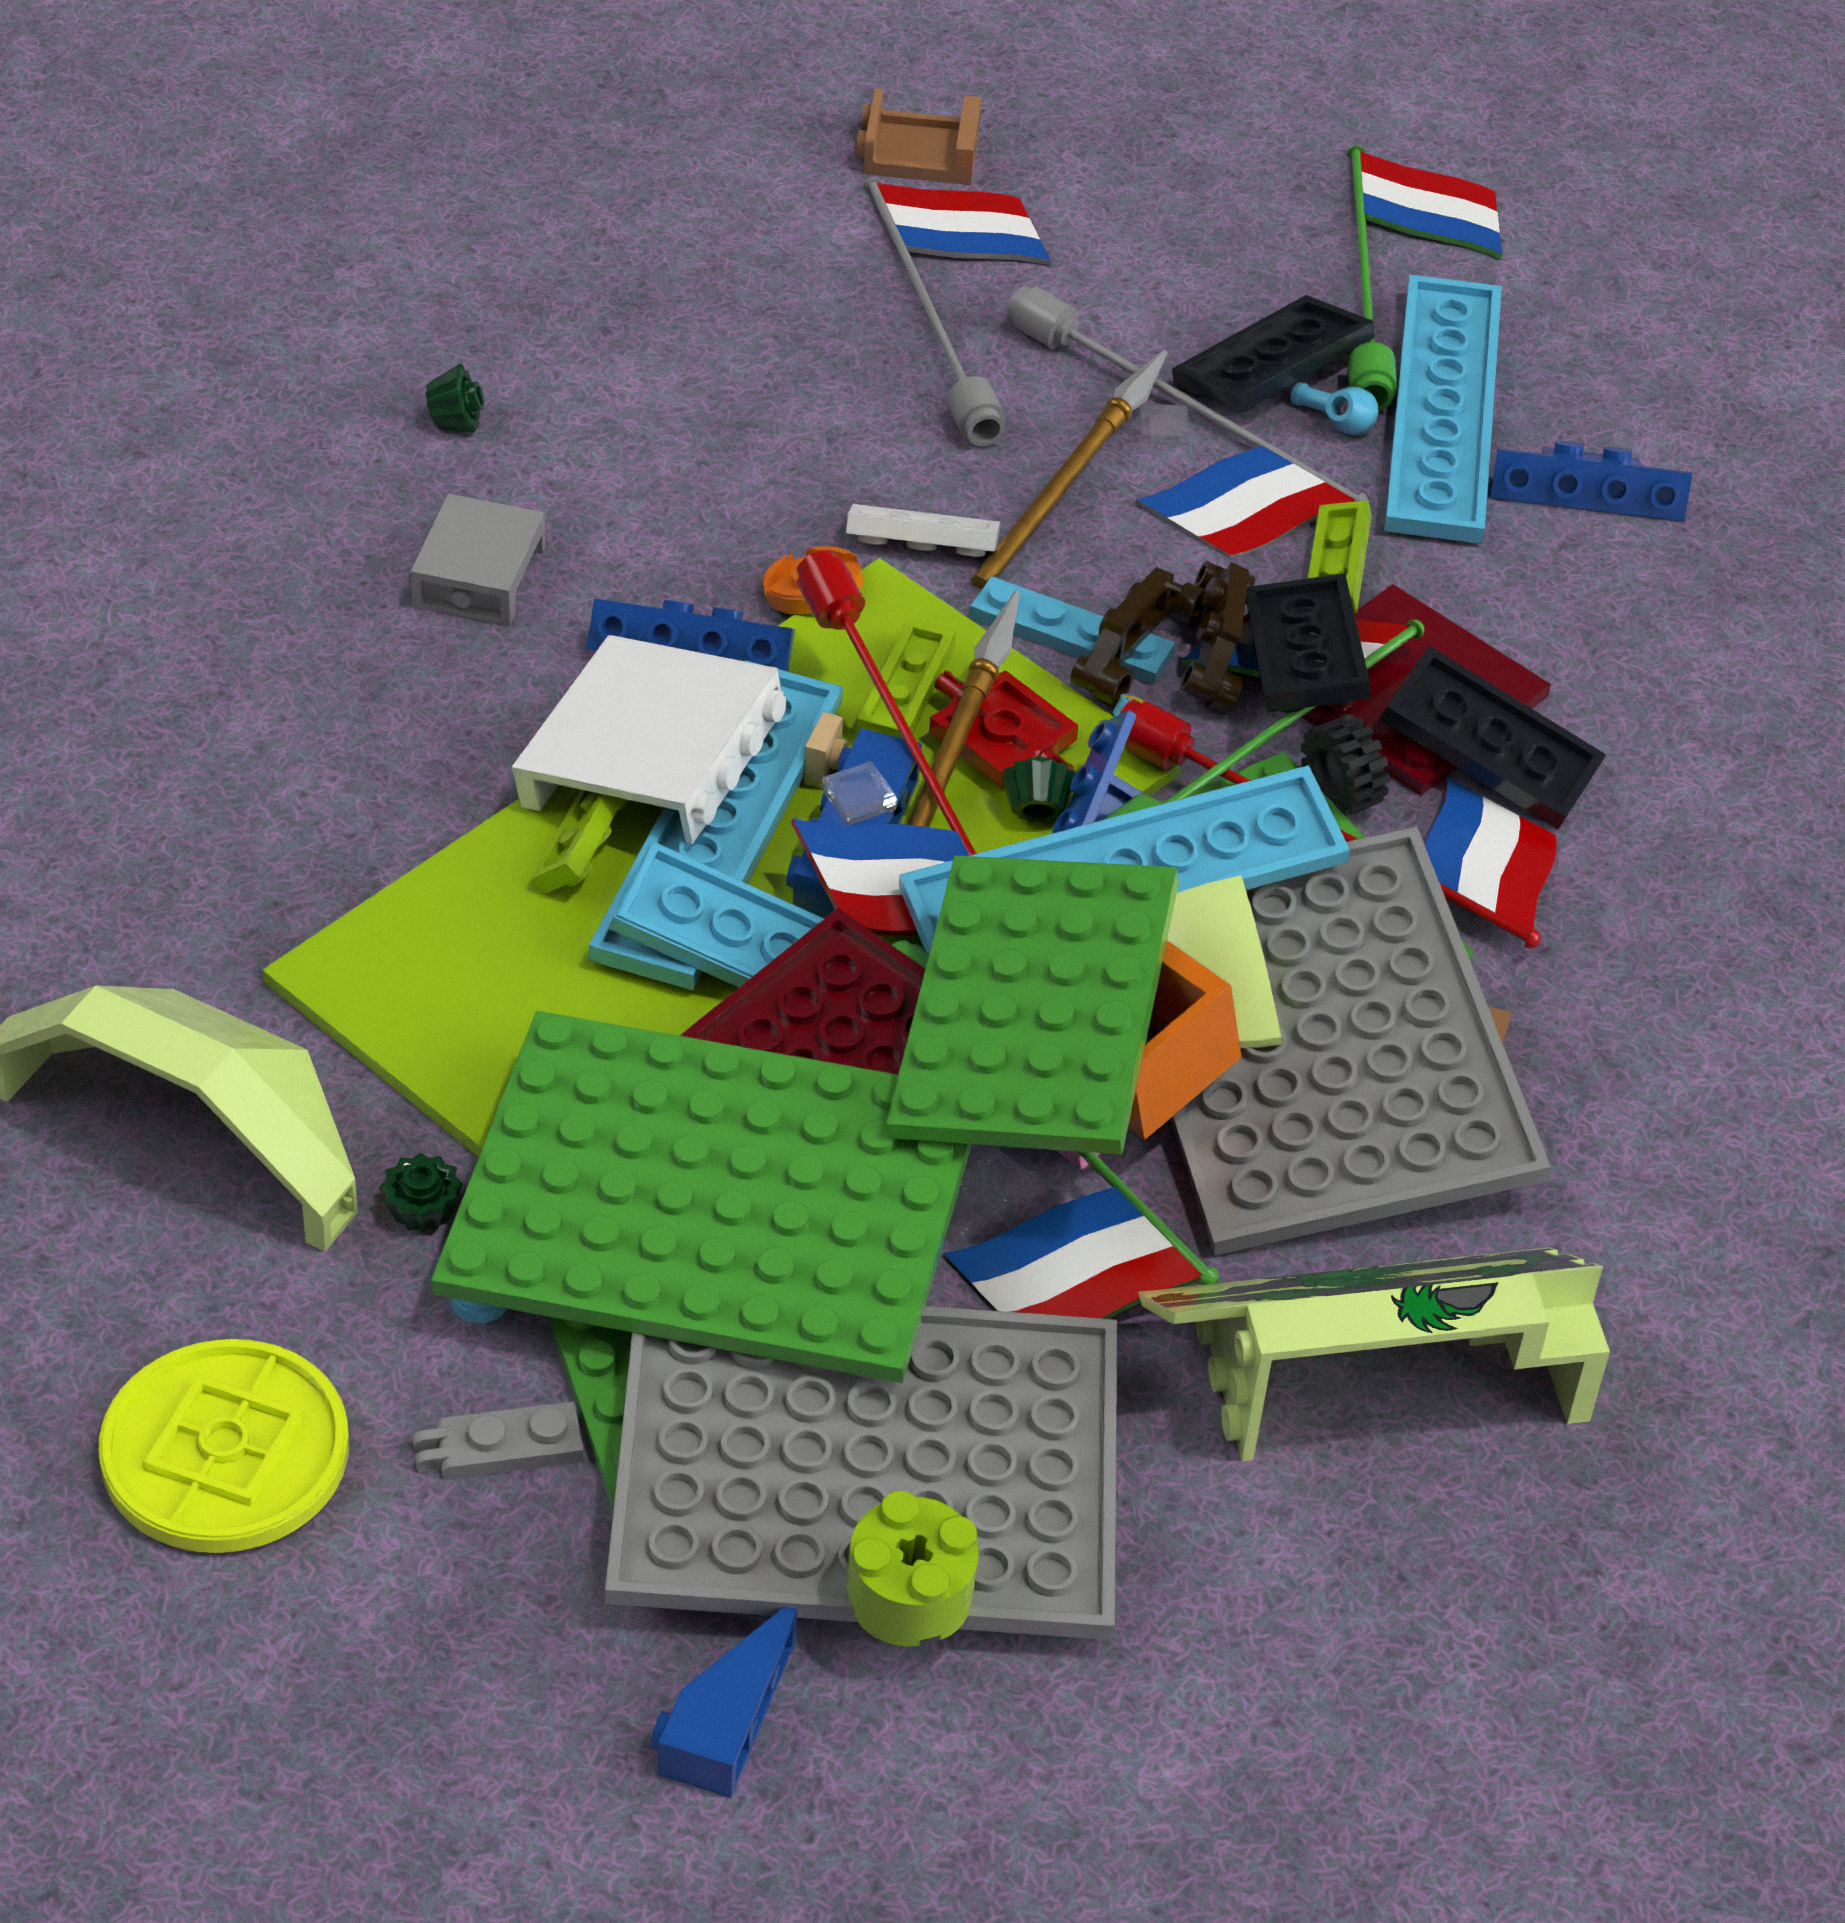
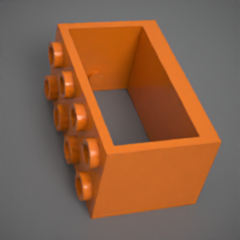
(1193, 1047)

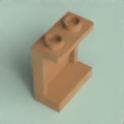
(919, 143)

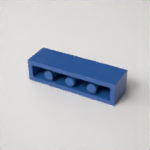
(901, 773)

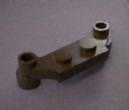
(1128, 626)
(1219, 634)

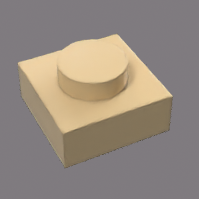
(823, 749)

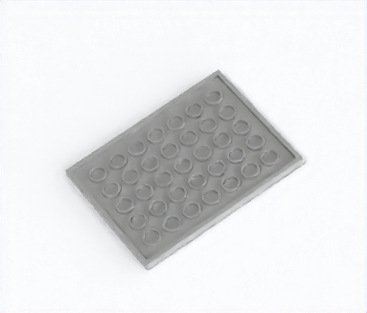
(1384, 1069)
(758, 1469)

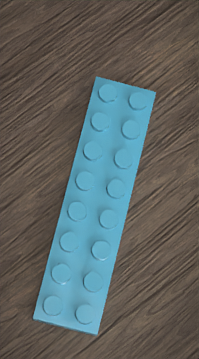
(1444, 410)
(740, 826)
(1250, 829)

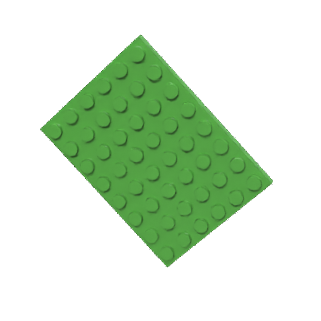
(704, 1199)

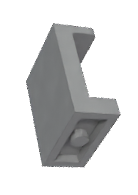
(476, 559)

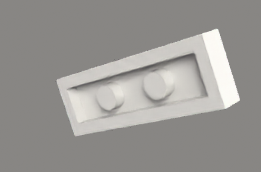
(923, 529)

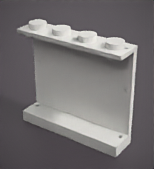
(654, 730)

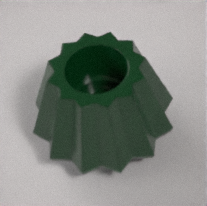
(455, 400)
(1038, 788)
(421, 1191)

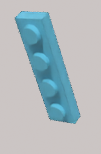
(1066, 627)

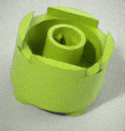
(912, 1569)

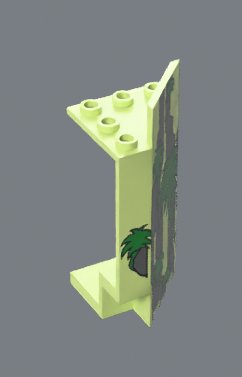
(1521, 1298)

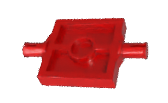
(1008, 726)

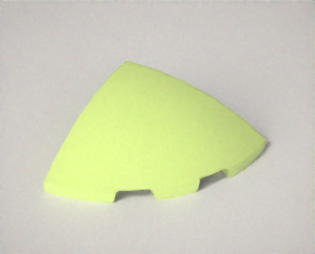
(1220, 933)

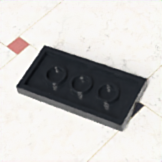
(1273, 353)
(1307, 643)
(1493, 737)

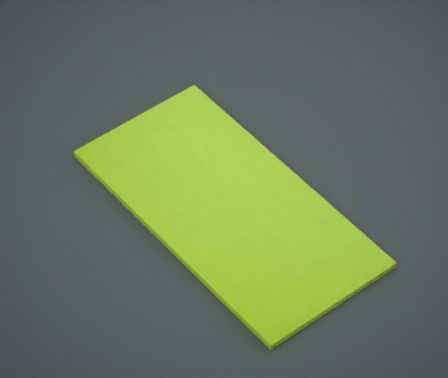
(463, 950)

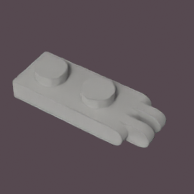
(500, 1441)

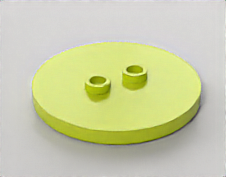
(224, 1445)

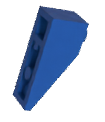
(723, 1709)

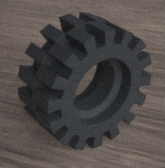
(1346, 764)

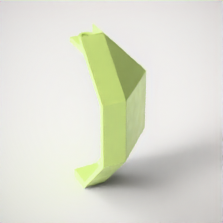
(241, 1072)

